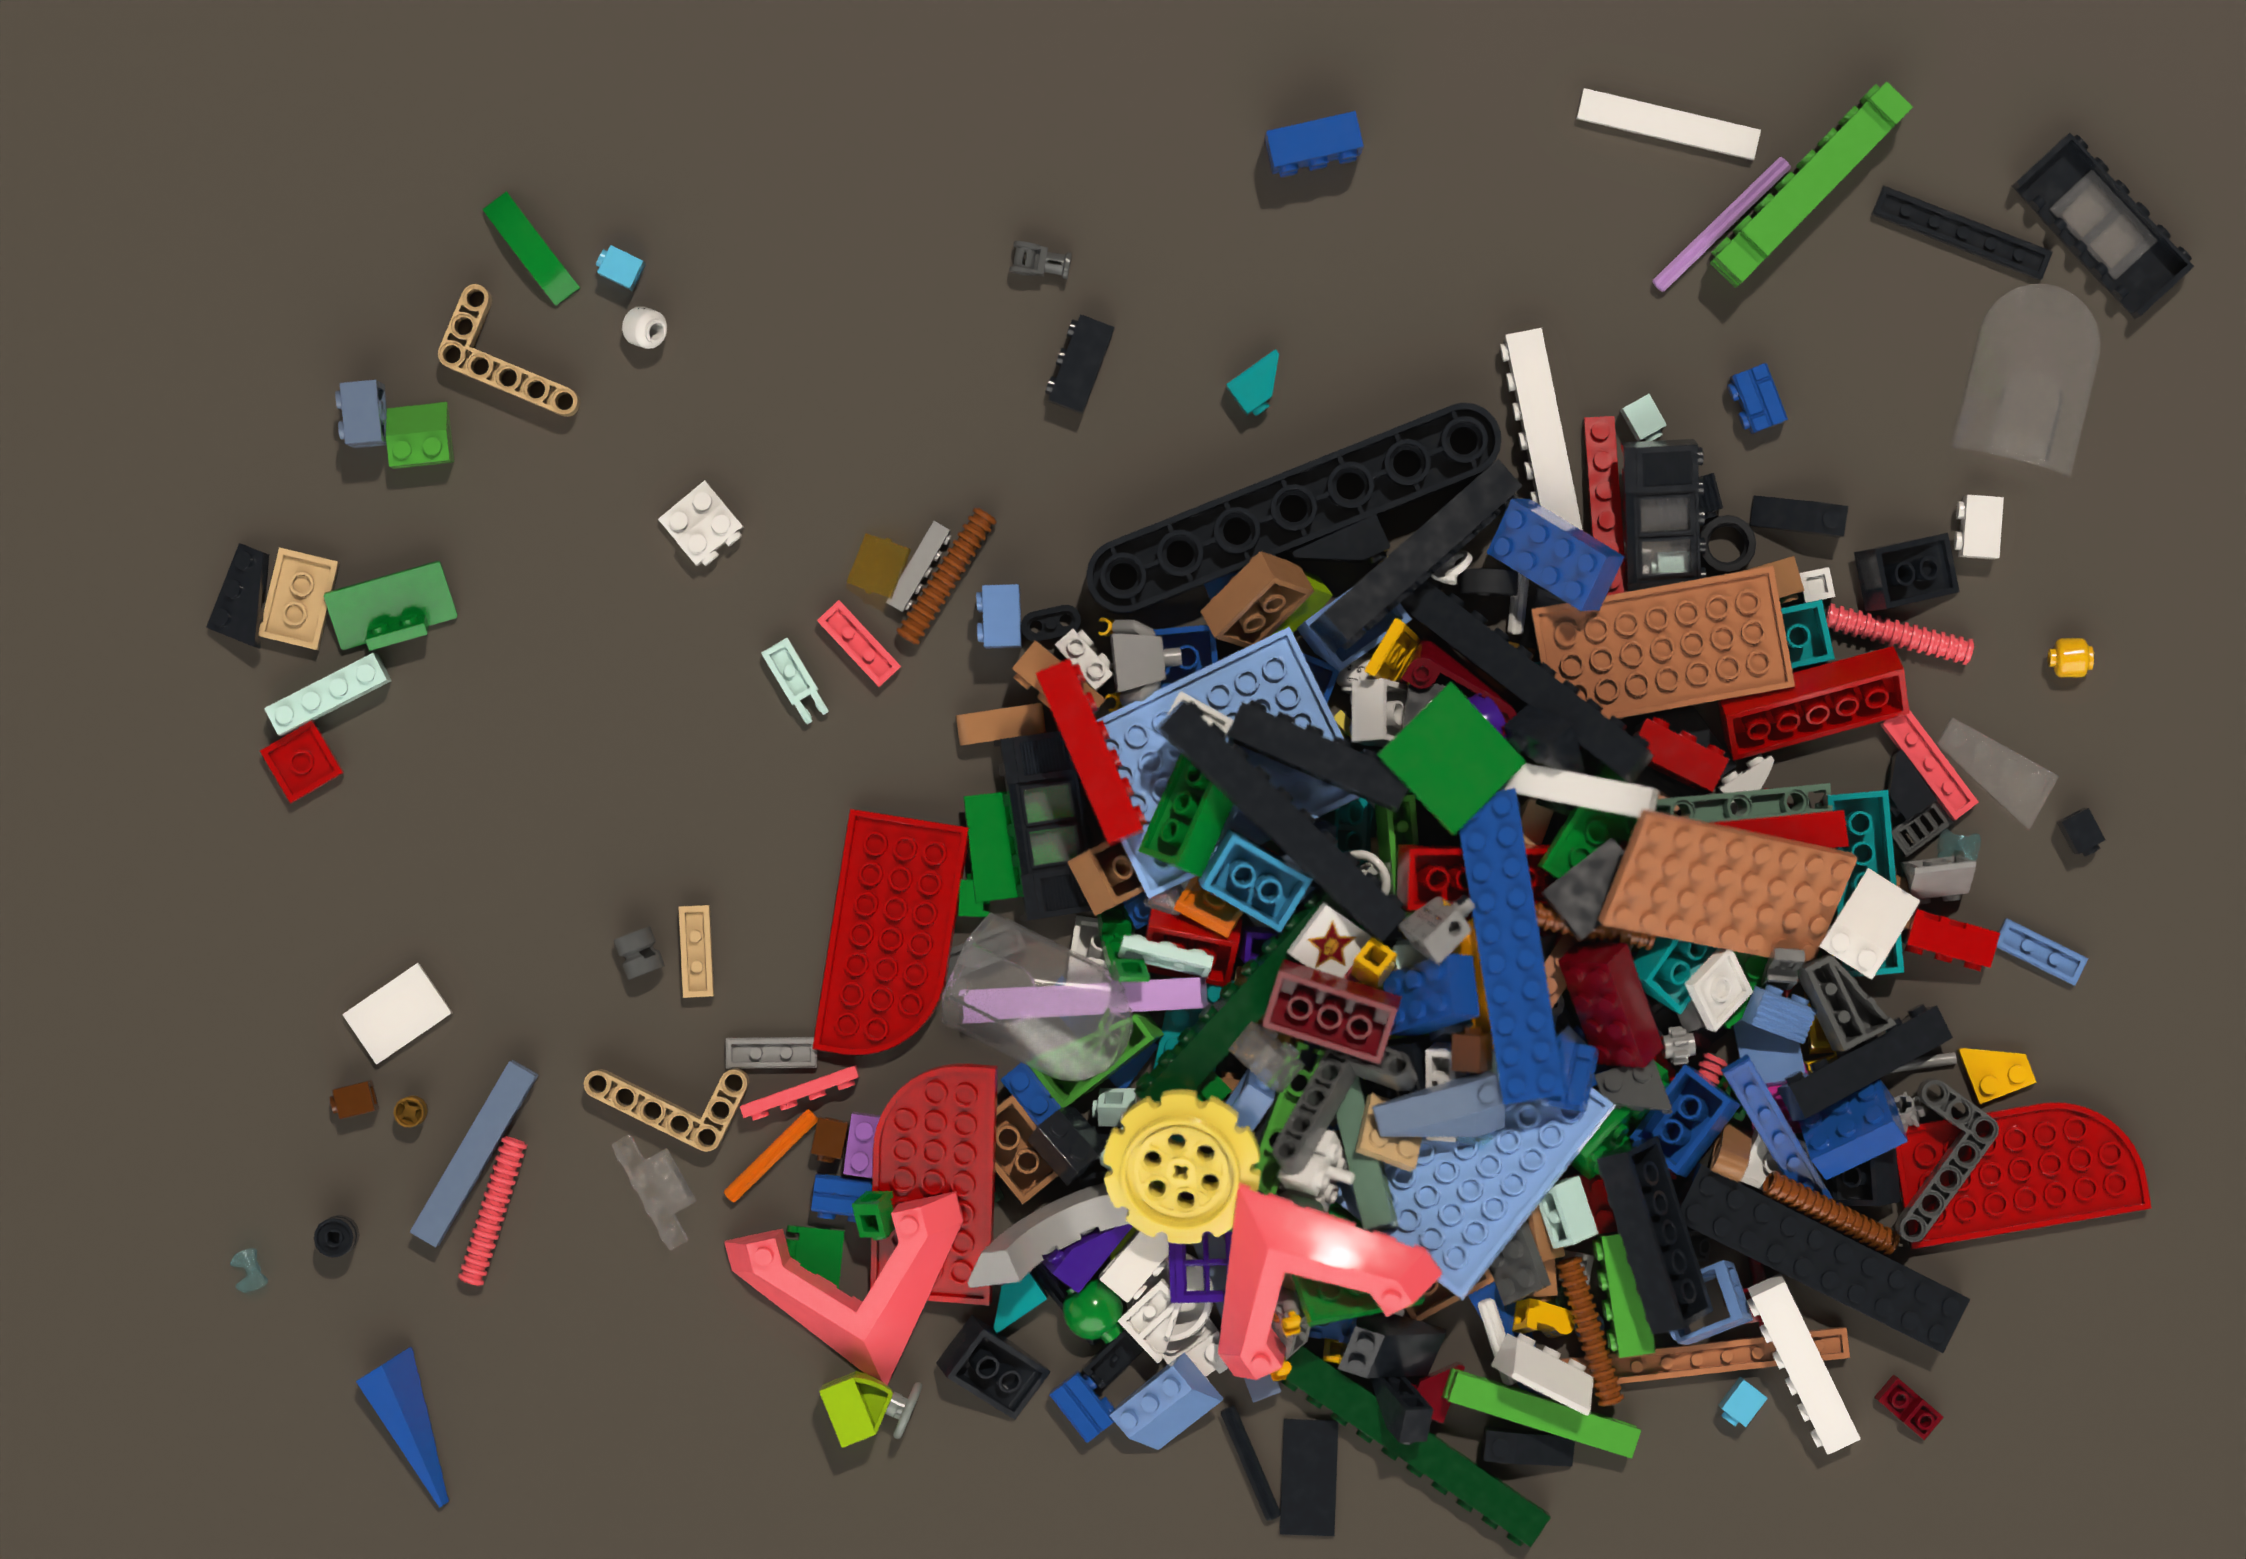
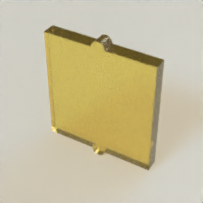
(878, 566)

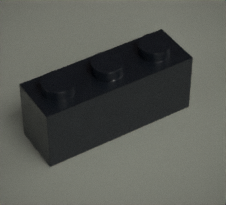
(1079, 363)

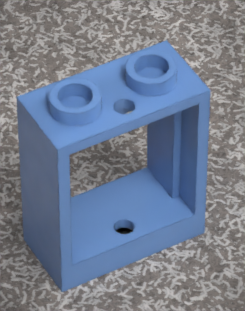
(1250, 1099)
(1734, 1298)

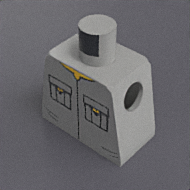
(1438, 927)

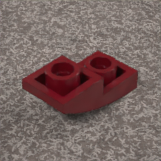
(1908, 1407)

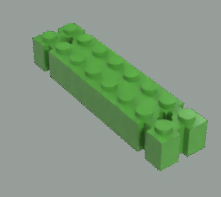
(1813, 182)

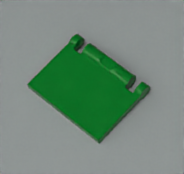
(818, 1250)

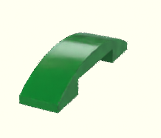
(531, 248)
(1112, 927)

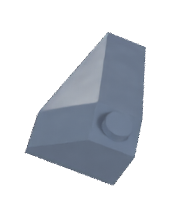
(1450, 1109)

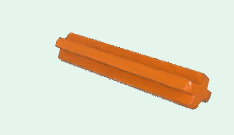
(770, 1155)

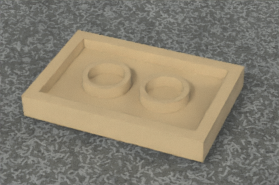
(295, 599)

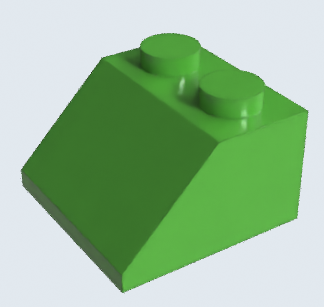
(419, 435)

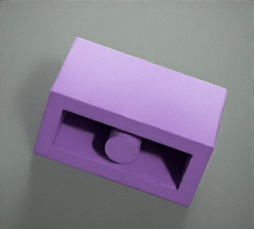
(860, 1145)

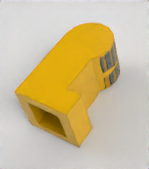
(1542, 1316)

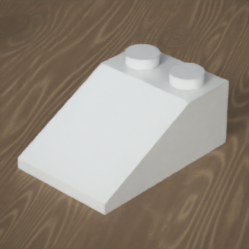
(1376, 711)
(1869, 923)

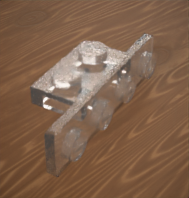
(659, 1187)

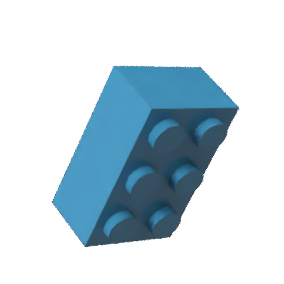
(1255, 880)

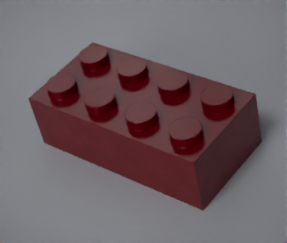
(1611, 1003)

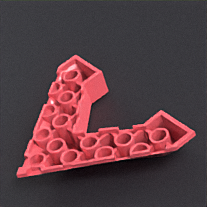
(1282, 1237)
(866, 1331)

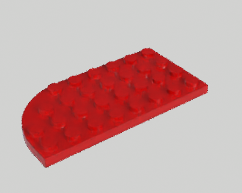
(889, 931)
(936, 1142)
(2041, 1171)

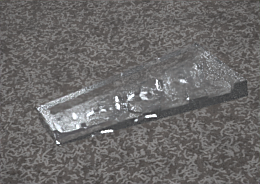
(2003, 773)

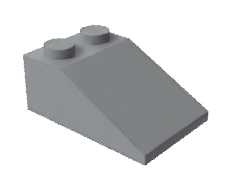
(1939, 877)

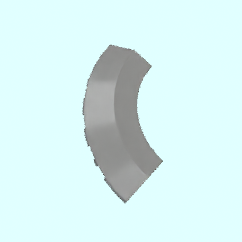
(1041, 1232)

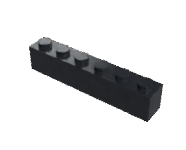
(1864, 1062)

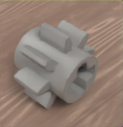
(1678, 1045)
(1909, 1110)

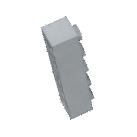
(919, 566)

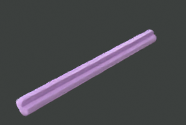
(1721, 224)

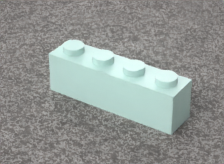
(328, 694)

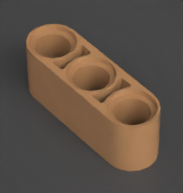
(1000, 724)
(1731, 1151)

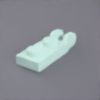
(793, 677)

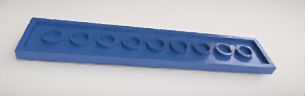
(1511, 952)

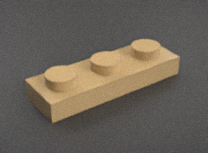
(696, 951)

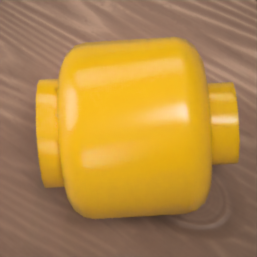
(2071, 657)

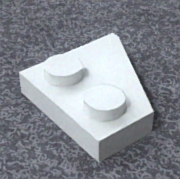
(1152, 1320)

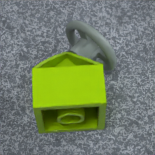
(859, 1404)

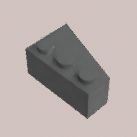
(1841, 1005)

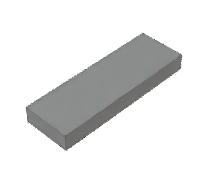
(770, 1052)

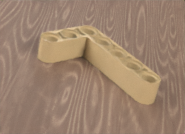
(497, 367)
(670, 1110)

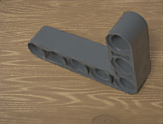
(1331, 1095)
(1949, 1160)

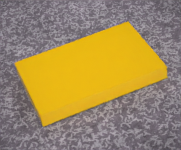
(1393, 652)

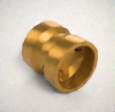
(407, 1115)

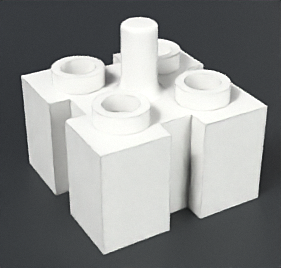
(1318, 1181)

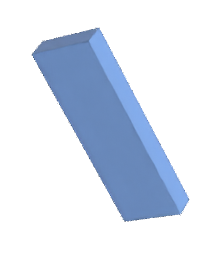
(2041, 952)

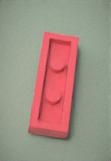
(859, 643)

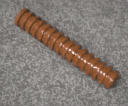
(946, 576)
(1549, 919)
(1829, 1212)
(1590, 1331)

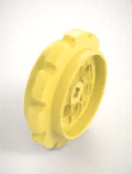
(1200, 1123)

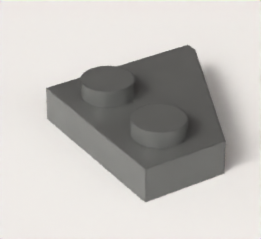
(1634, 1088)

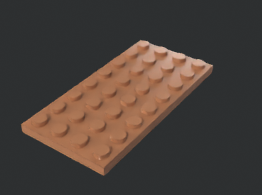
(1671, 644)
(1726, 886)

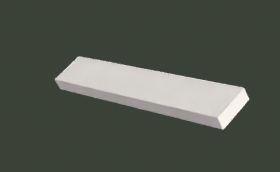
(1668, 124)

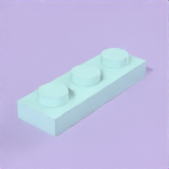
(1166, 955)

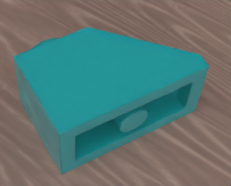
(1255, 385)
(1017, 1300)

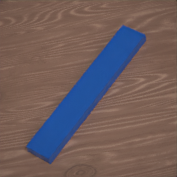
(1772, 1124)

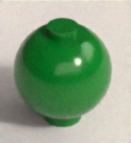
(1094, 1312)

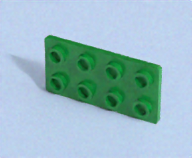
(391, 607)

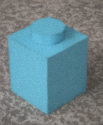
(620, 267)
(1741, 1403)

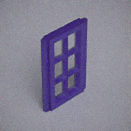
(1178, 1270)

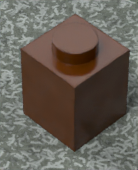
(1472, 1050)
(354, 1099)
(829, 1139)

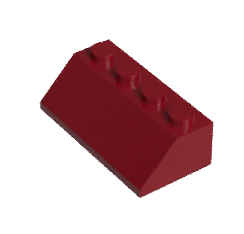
(1331, 1011)

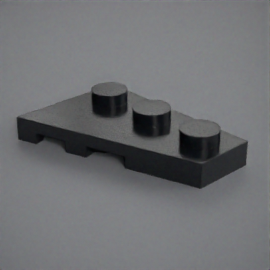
(240, 598)

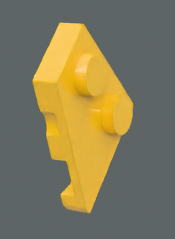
(1995, 1072)

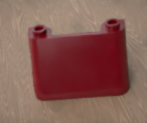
(1437, 657)

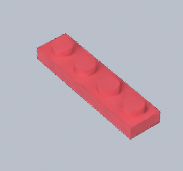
(1930, 764)
(788, 1097)

